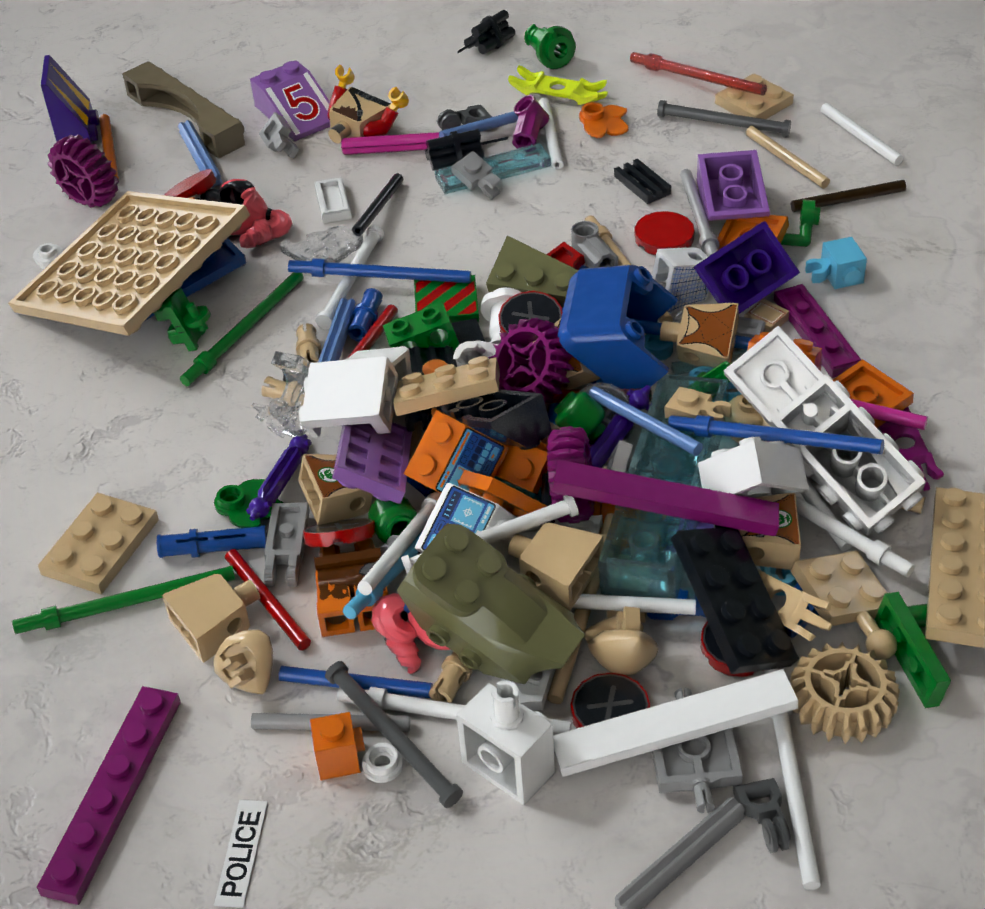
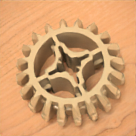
(861, 709)

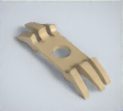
(796, 605)

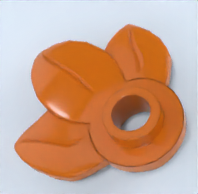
(603, 120)

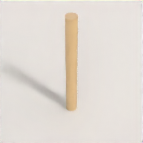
(788, 157)

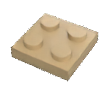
(755, 105)

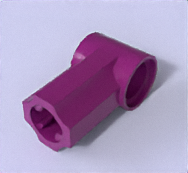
(530, 120)

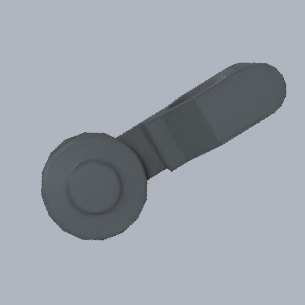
(451, 119)
(776, 832)

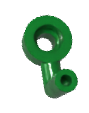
(808, 217)

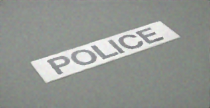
(240, 854)

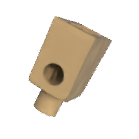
(559, 560)
(210, 612)

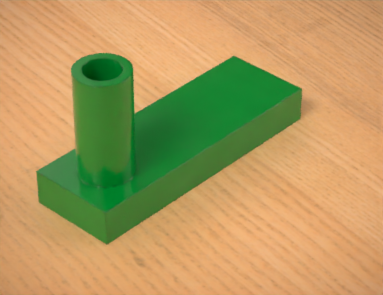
(913, 650)

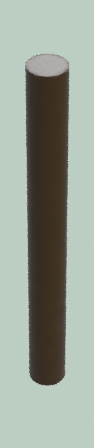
(852, 194)

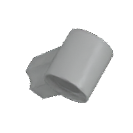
(587, 241)

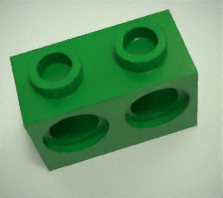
(422, 329)

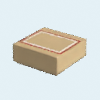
(769, 313)

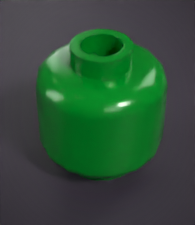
(581, 411)
(391, 517)

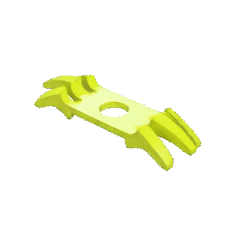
(538, 82)

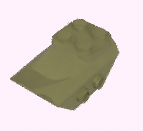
(486, 609)

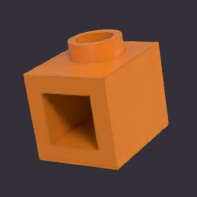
(336, 745)

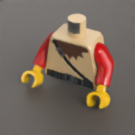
(359, 113)

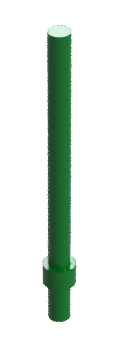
(207, 359)
(53, 617)

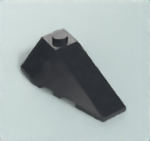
(505, 416)

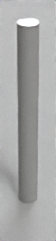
(302, 721)

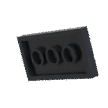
(734, 599)

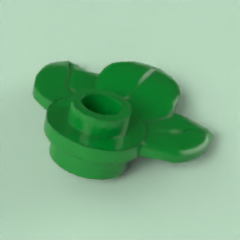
(235, 500)

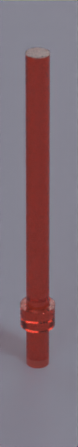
(656, 63)

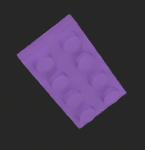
(373, 460)

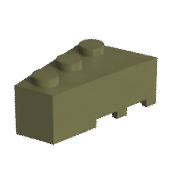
(529, 270)

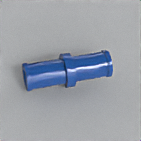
(365, 314)

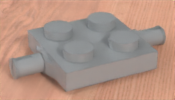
(698, 764)

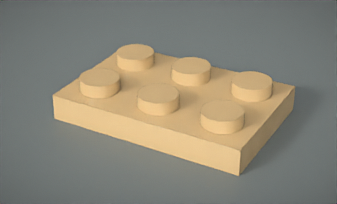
(447, 385)
(98, 543)

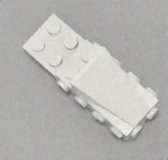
(798, 396)

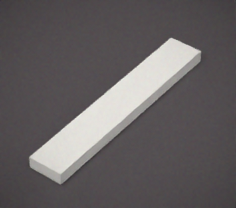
(674, 722)

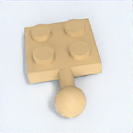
(853, 595)

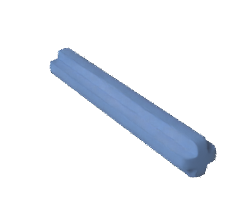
(198, 149)
(338, 331)

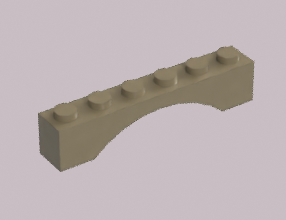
(156, 88)

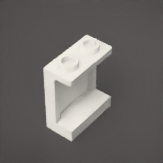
(349, 394)

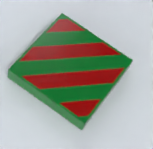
(458, 298)

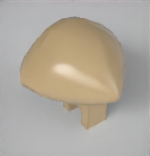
(626, 648)
(245, 661)

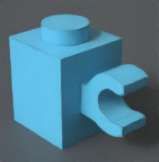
(840, 263)

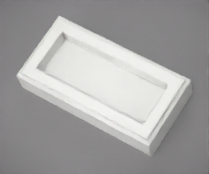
(332, 200)

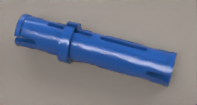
(211, 541)

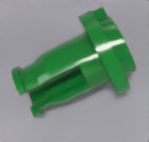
(552, 45)

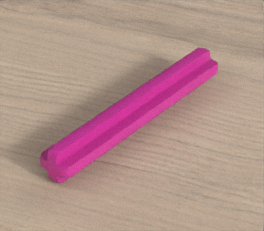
(387, 143)

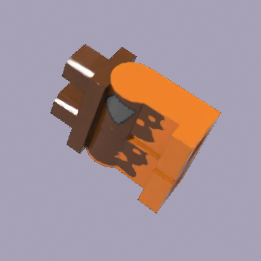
(337, 582)

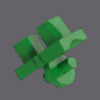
(186, 319)

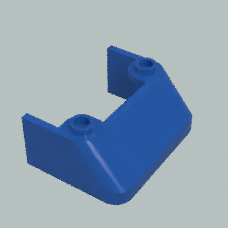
(598, 325)

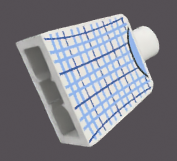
(676, 274)

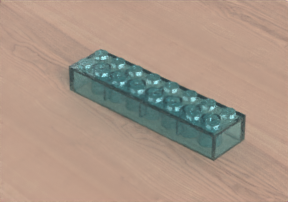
(638, 547)

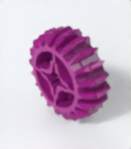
(83, 171)
(539, 360)
(573, 446)

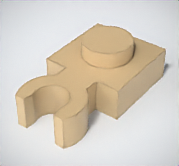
(691, 403)

